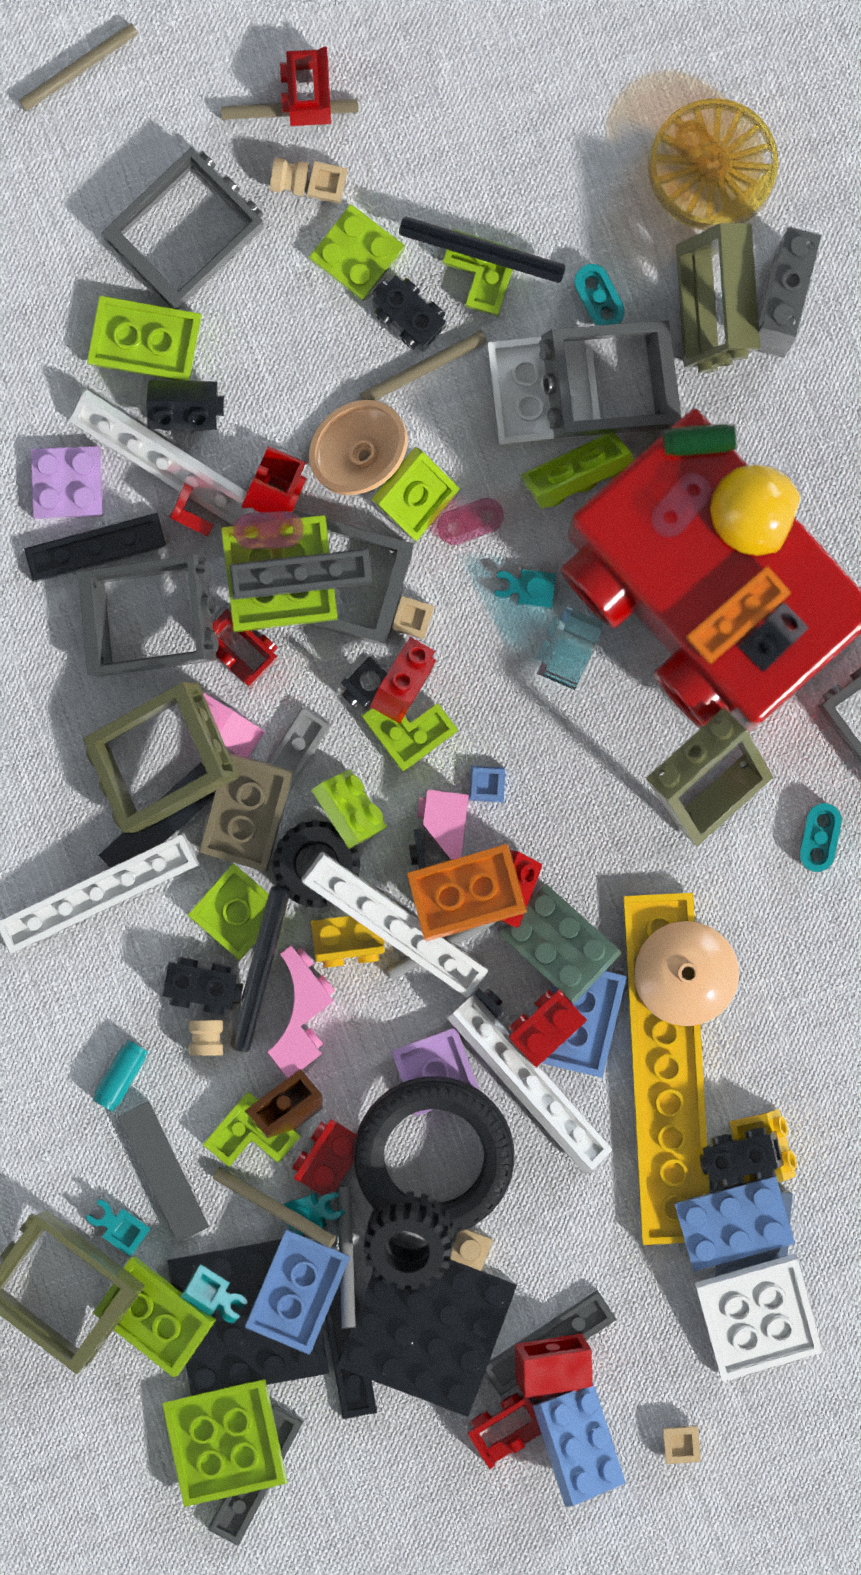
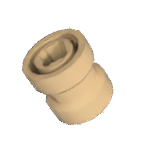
(289, 176)
(205, 1038)

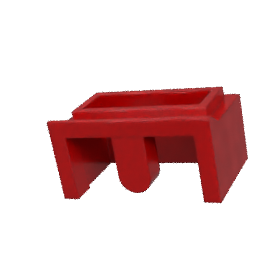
(307, 111)
(282, 472)
(234, 662)
(404, 680)
(513, 1442)

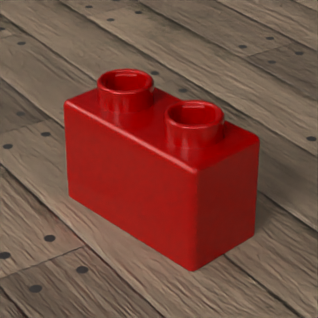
(688, 577)

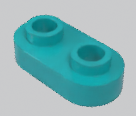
(600, 297)
(820, 838)

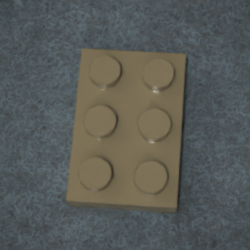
(247, 813)

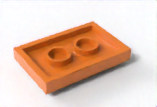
(466, 892)

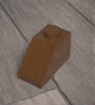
(286, 1106)

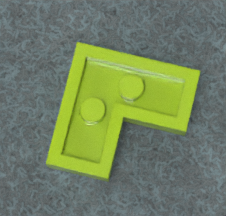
(488, 283)
(414, 740)
(239, 1130)

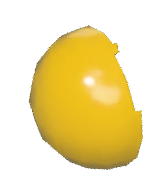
(754, 508)

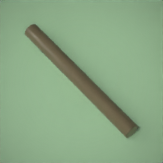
(78, 66)
(275, 109)
(424, 366)
(274, 1207)

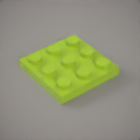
(287, 608)
(224, 1443)

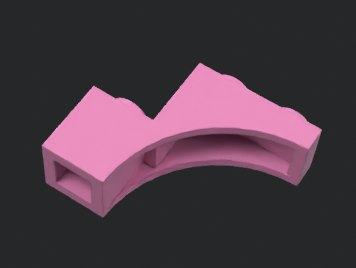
(312, 994)

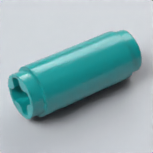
(120, 1075)

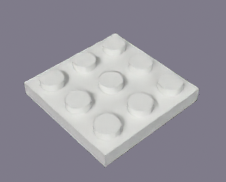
(519, 391)
(758, 1317)

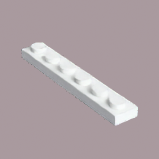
(159, 457)
(97, 893)
(393, 924)
(530, 1084)

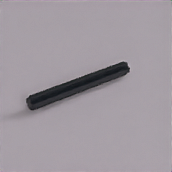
(482, 249)
(260, 968)

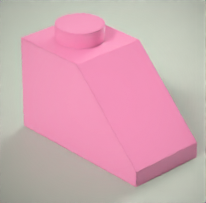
(236, 731)
(445, 819)

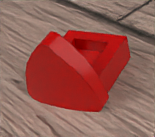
(187, 518)

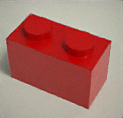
(553, 1366)

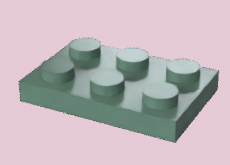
(561, 944)

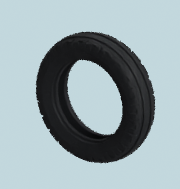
(446, 1095)

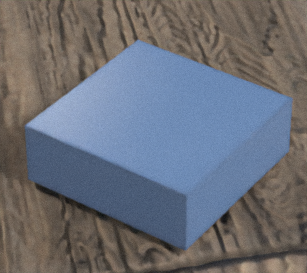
(487, 784)

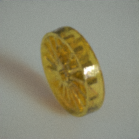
(747, 202)

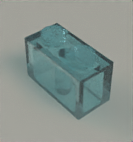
(569, 648)

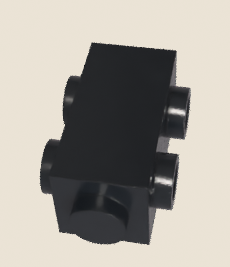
(401, 306)
(183, 405)
(212, 987)
(731, 1158)

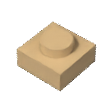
(327, 182)
(413, 618)
(471, 1249)
(681, 1444)

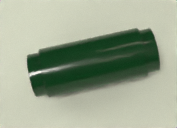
(699, 439)

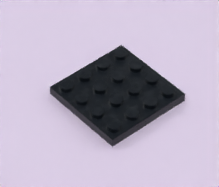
(431, 1337)
(229, 1351)

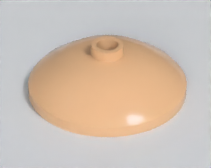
(348, 438)
(661, 980)

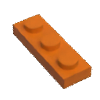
(738, 615)

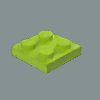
(356, 252)
(415, 494)
(349, 808)
(232, 911)

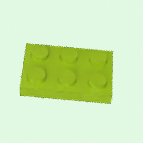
(144, 339)
(577, 470)
(159, 1320)

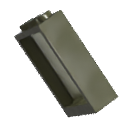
(697, 296)
(207, 741)
(723, 795)
(35, 1328)

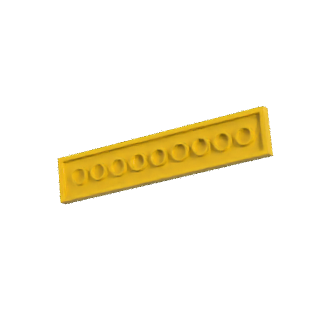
(665, 1084)

